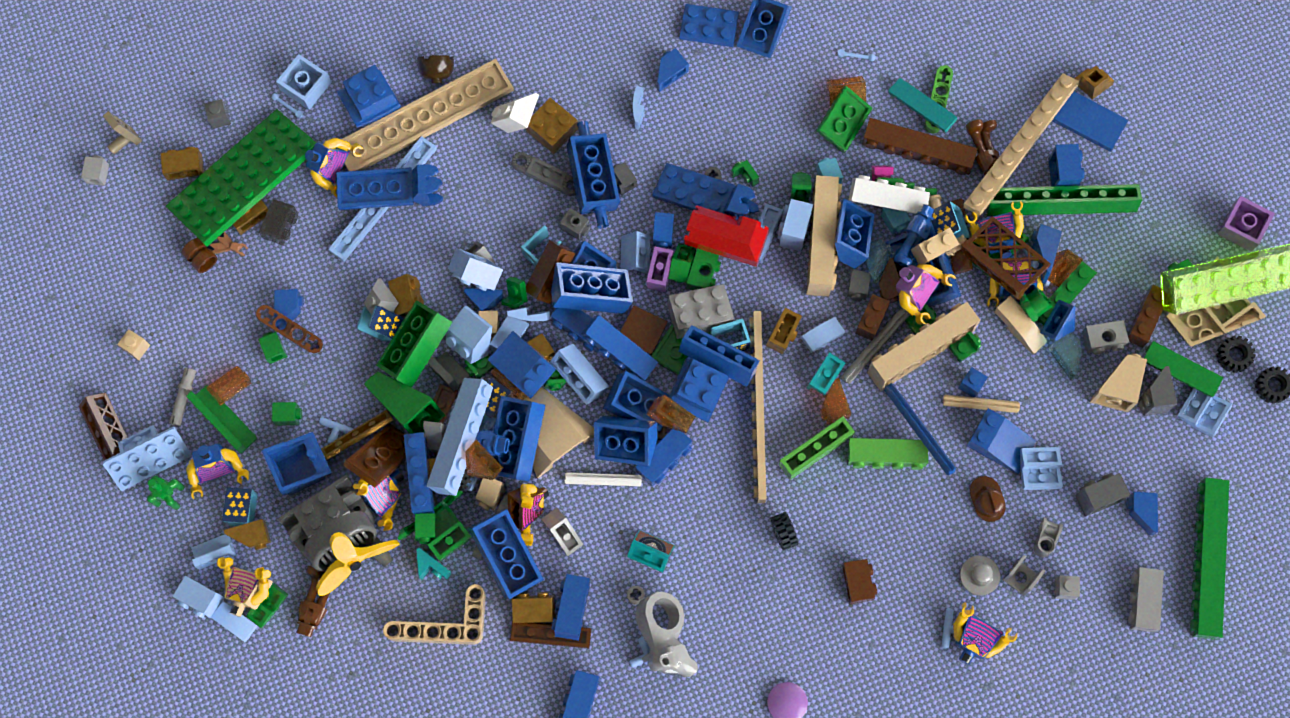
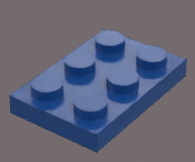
(709, 25)

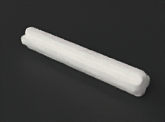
(603, 479)

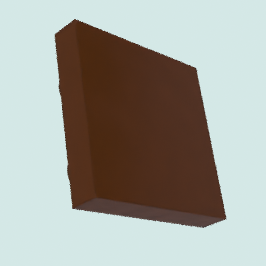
(644, 329)

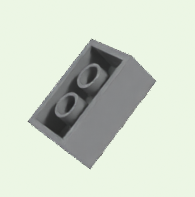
(699, 308)

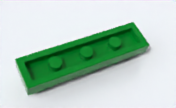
(1070, 288)

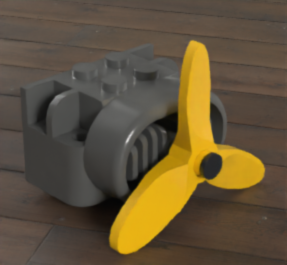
(334, 532)

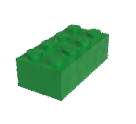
(414, 344)

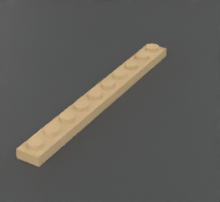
(1021, 144)
(757, 397)

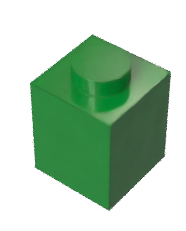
(272, 347)
(286, 413)
(424, 527)

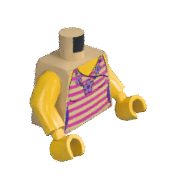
(244, 587)

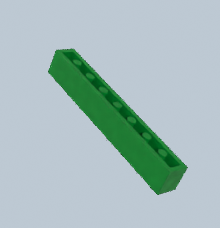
(1067, 200)
(1210, 558)

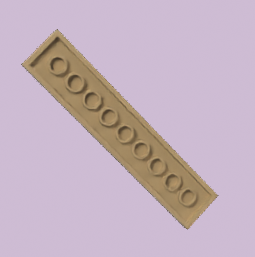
(427, 115)

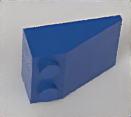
(763, 27)
(522, 364)
(632, 398)
(1000, 440)

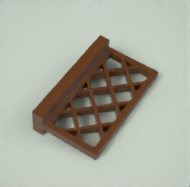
(991, 266)

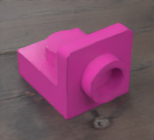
(882, 171)

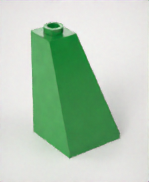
(404, 403)

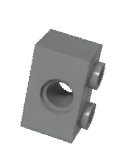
(1114, 330)

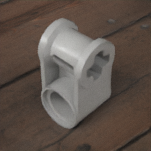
(1048, 534)

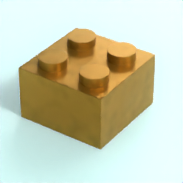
(552, 125)

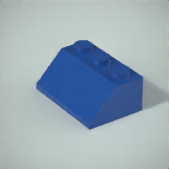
(853, 234)
(625, 440)

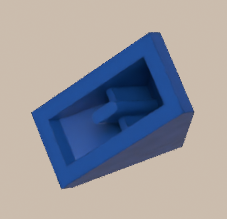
(483, 299)
(1060, 321)

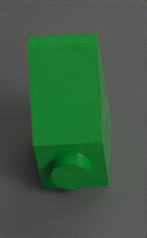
(800, 187)
(682, 263)

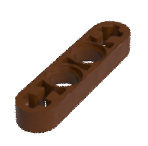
(290, 327)

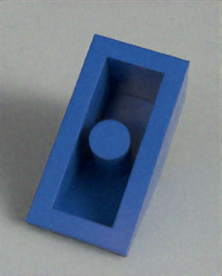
(671, 68)
(663, 230)
(287, 303)
(1144, 510)

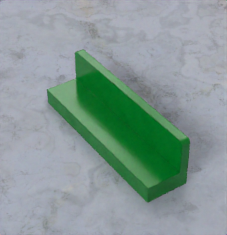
(1183, 369)
(223, 420)

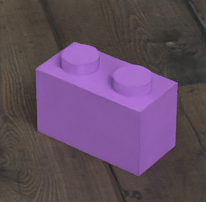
(659, 269)

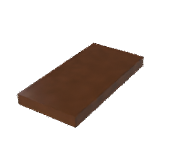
(378, 456)

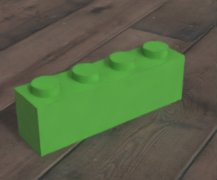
(816, 448)
(887, 452)

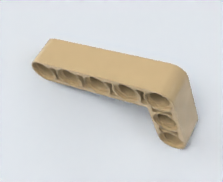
(444, 628)

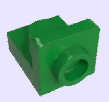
(749, 174)
(516, 293)
(914, 326)
(966, 346)
(479, 368)
(554, 382)

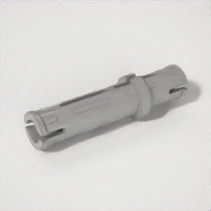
(185, 388)

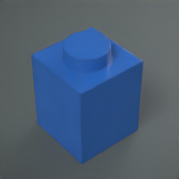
(973, 382)

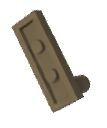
(127, 133)

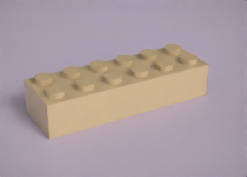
(823, 231)
(923, 346)

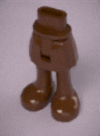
(980, 135)
(309, 612)

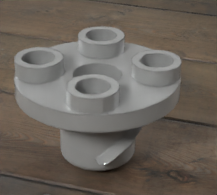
(979, 575)

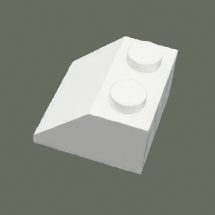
(514, 114)

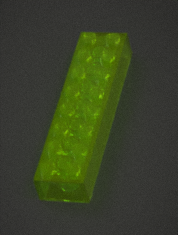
(1226, 280)

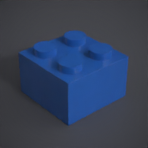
(1066, 165)

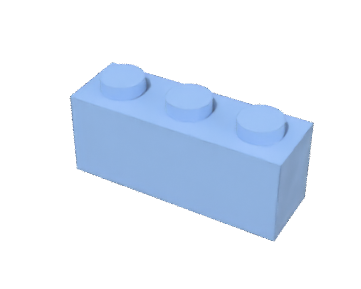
(579, 374)

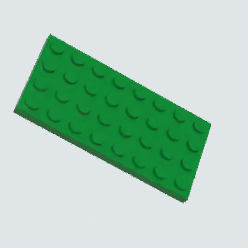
(241, 177)

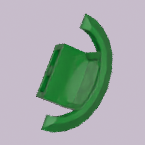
(449, 531)

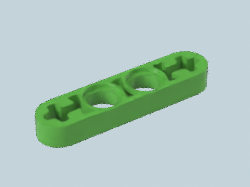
(940, 99)

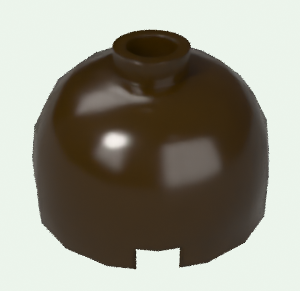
(435, 67)

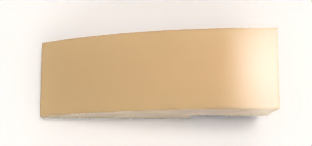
(1020, 325)

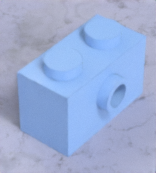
(198, 597)

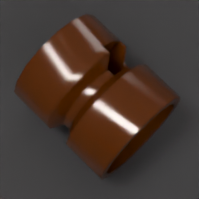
(199, 256)

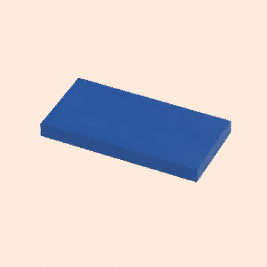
(1091, 121)

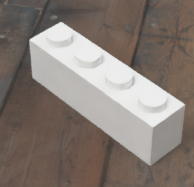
(888, 196)

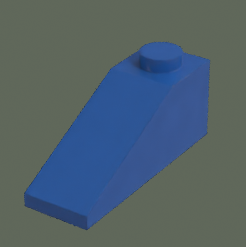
(1046, 244)

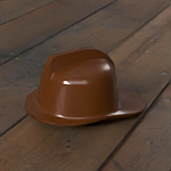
(987, 499)

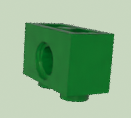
(707, 261)

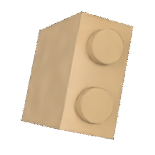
(1123, 385)

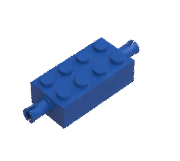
(593, 174)

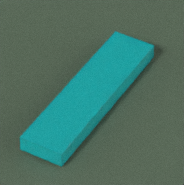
(922, 105)

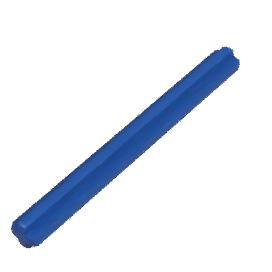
(920, 429)

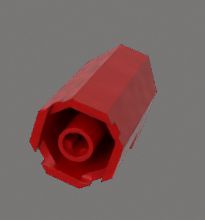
(726, 236)

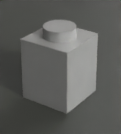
(95, 170)
(1067, 587)

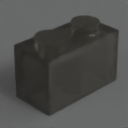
(278, 222)

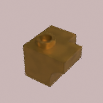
(1094, 81)

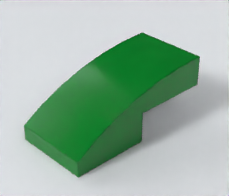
(268, 607)

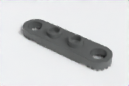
(543, 173)

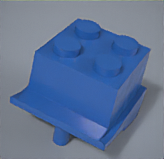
(368, 96)
(698, 388)
(297, 464)

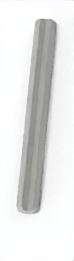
(874, 346)

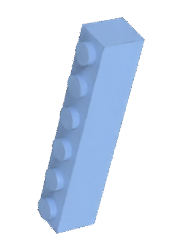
(459, 436)

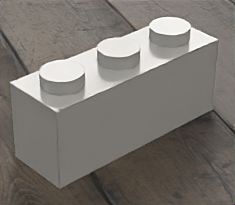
(1146, 599)

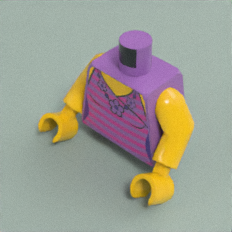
(917, 286)

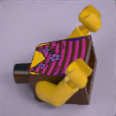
(525, 507)

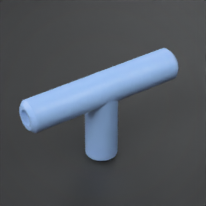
(336, 428)
(948, 628)
(645, 649)

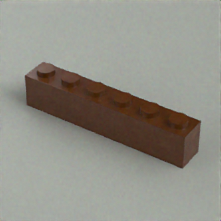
(919, 146)

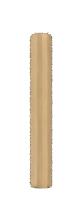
(981, 403)

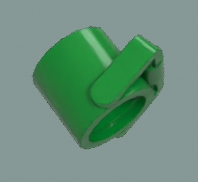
(1035, 304)

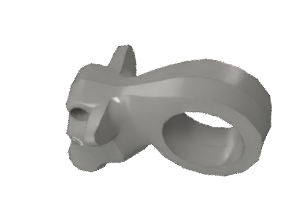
(666, 652)

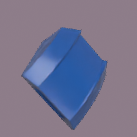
(590, 256)

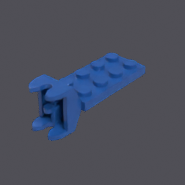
(388, 187)
(691, 188)

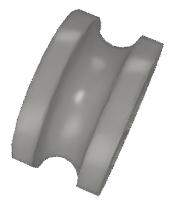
(630, 592)

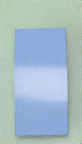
(638, 110)
(823, 334)
(239, 626)

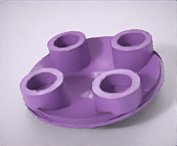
(787, 701)

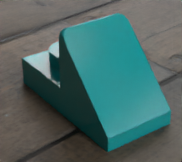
(426, 562)

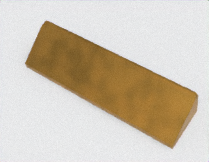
(356, 434)

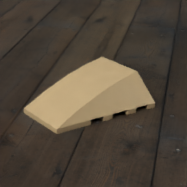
(1214, 321)
(559, 431)

